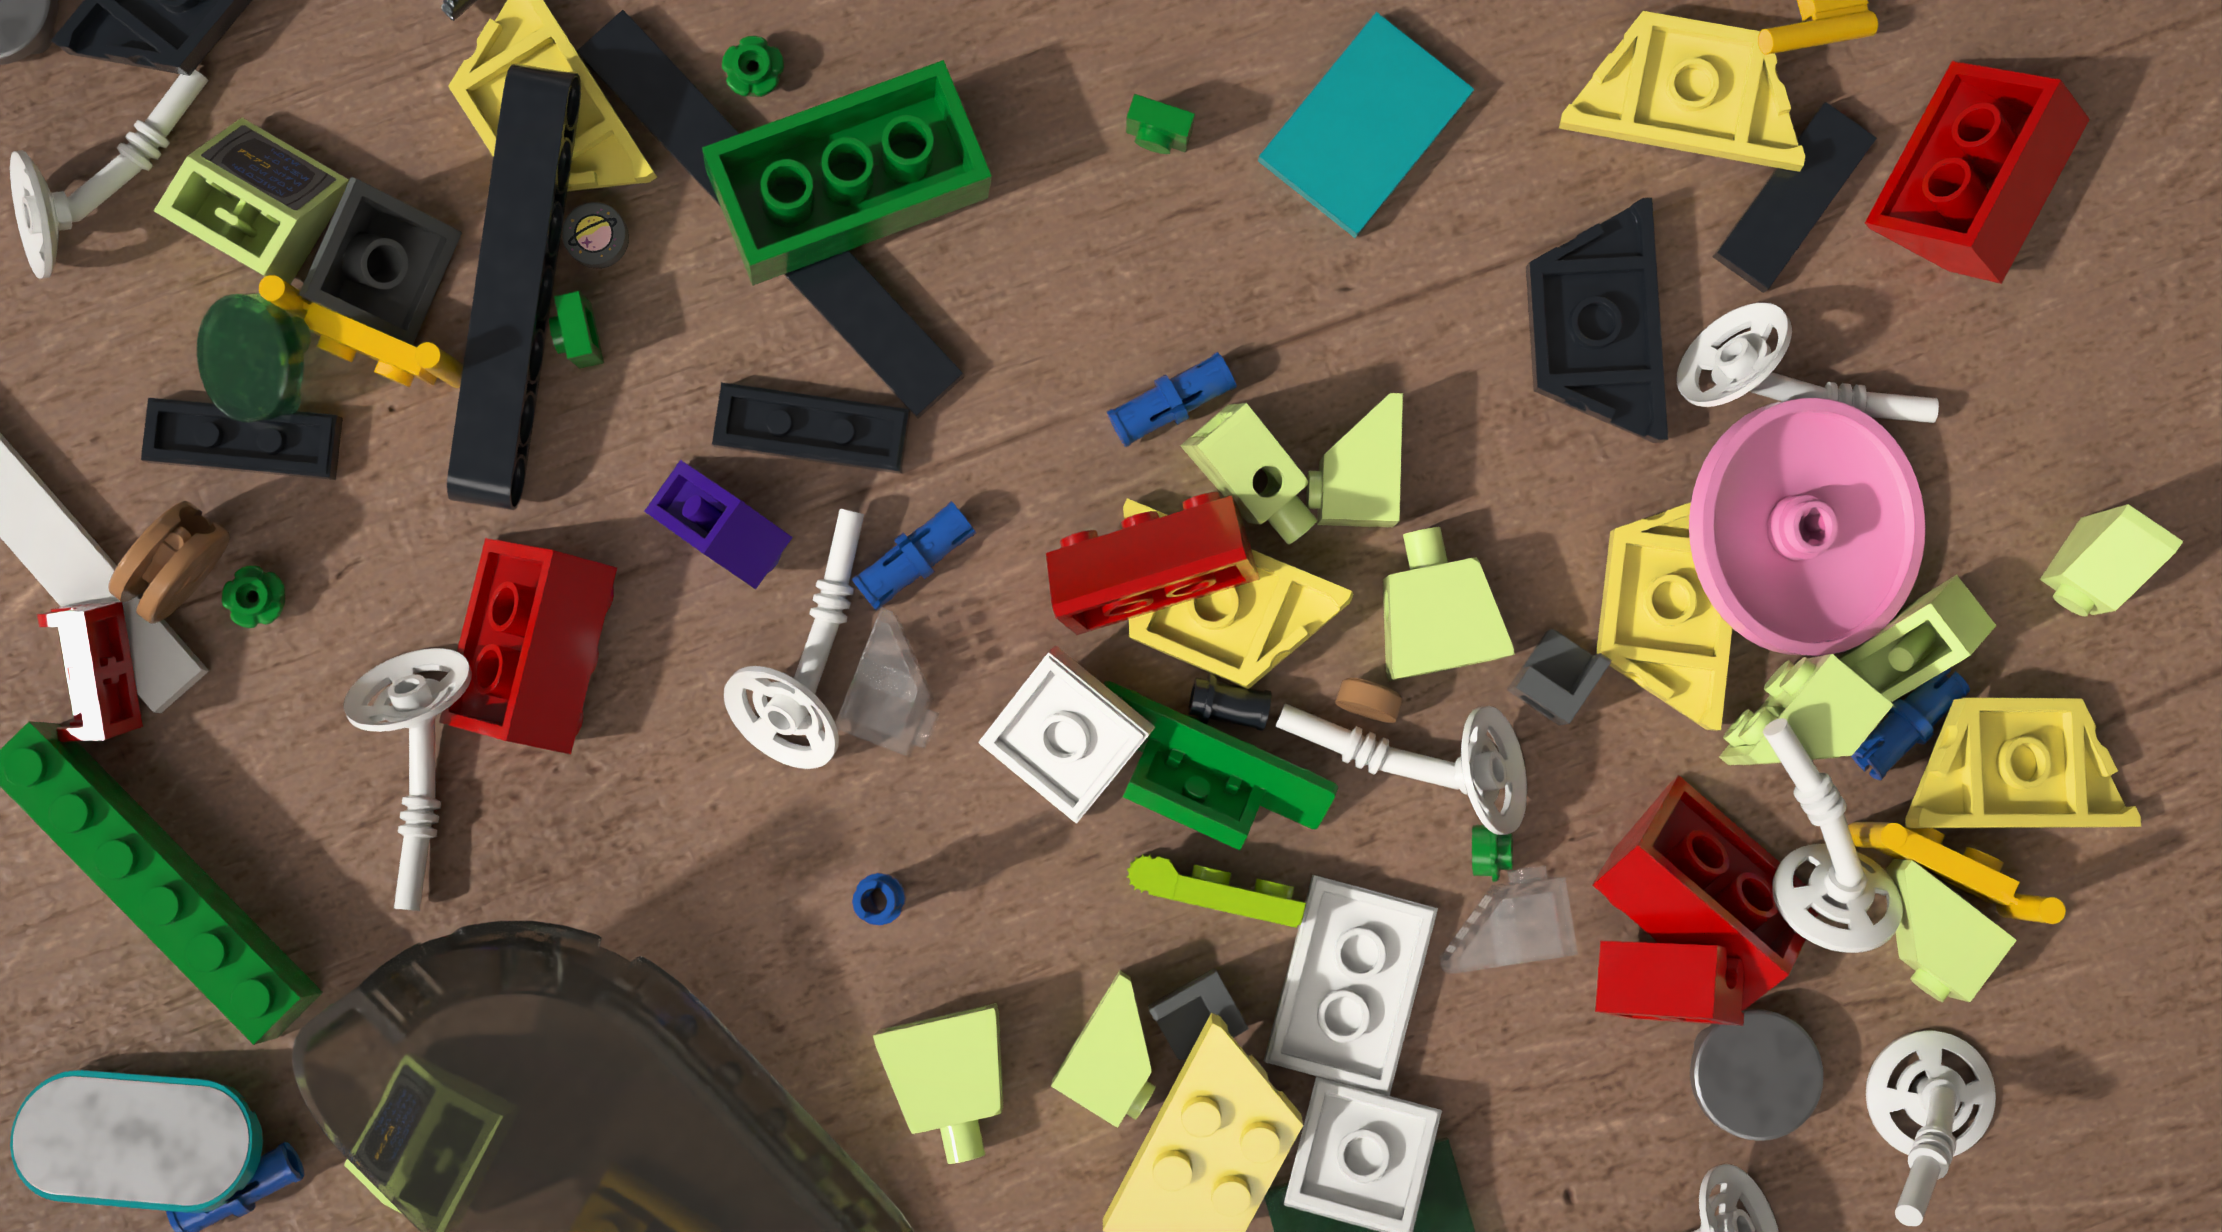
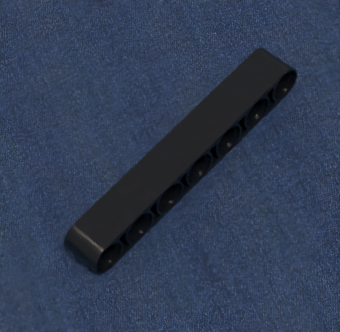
(514, 286)

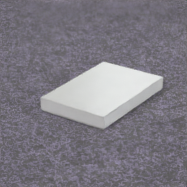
(1350, 985)

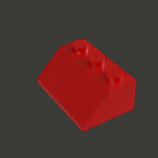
(1979, 169)
(1150, 563)
(531, 644)
(1703, 882)

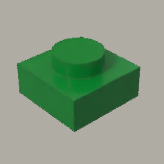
(1159, 125)
(576, 330)

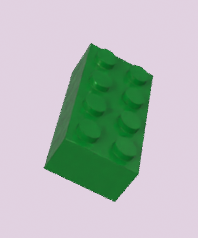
(847, 172)

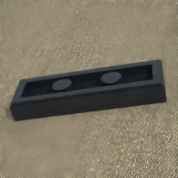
(1794, 200)
(811, 428)
(207, 438)

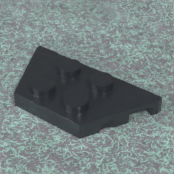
(149, 33)
(1601, 324)

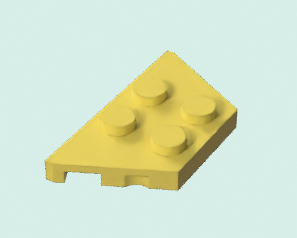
(532, 36)
(1692, 92)
(1660, 619)
(1246, 627)
(2019, 769)
(1209, 1145)

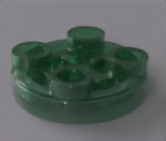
(252, 357)

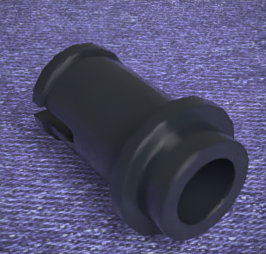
(1229, 703)

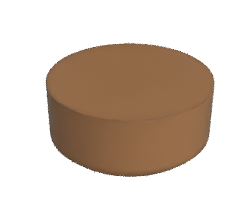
(1369, 700)

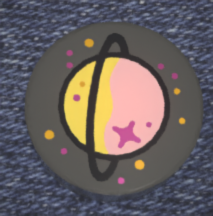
(595, 235)

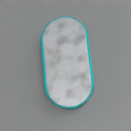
(135, 1141)

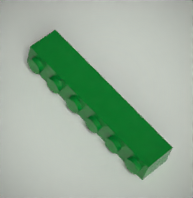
(154, 882)

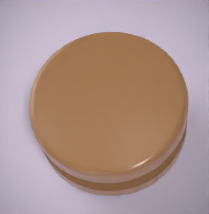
(169, 561)

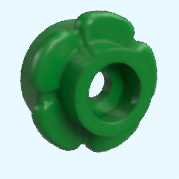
(755, 83)
(270, 600)
(1491, 852)

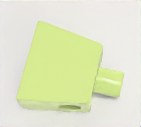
(1232, 451)
(1439, 612)
(947, 1075)

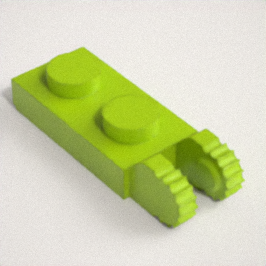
(1212, 890)

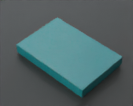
(1365, 125)

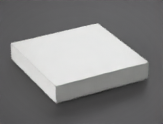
(1066, 734)
(1362, 1157)

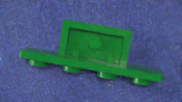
(1215, 778)

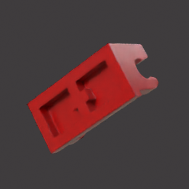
(96, 670)
(1670, 983)

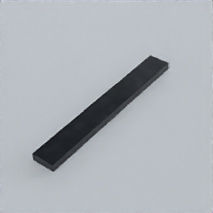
(834, 286)

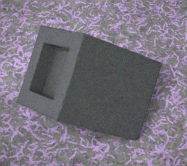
(1558, 677)
(1187, 1009)

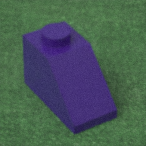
(718, 524)

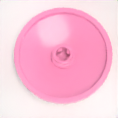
(1807, 527)

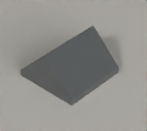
(380, 262)

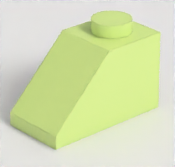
(1362, 472)
(2108, 560)
(1922, 640)
(1944, 936)
(1109, 1059)

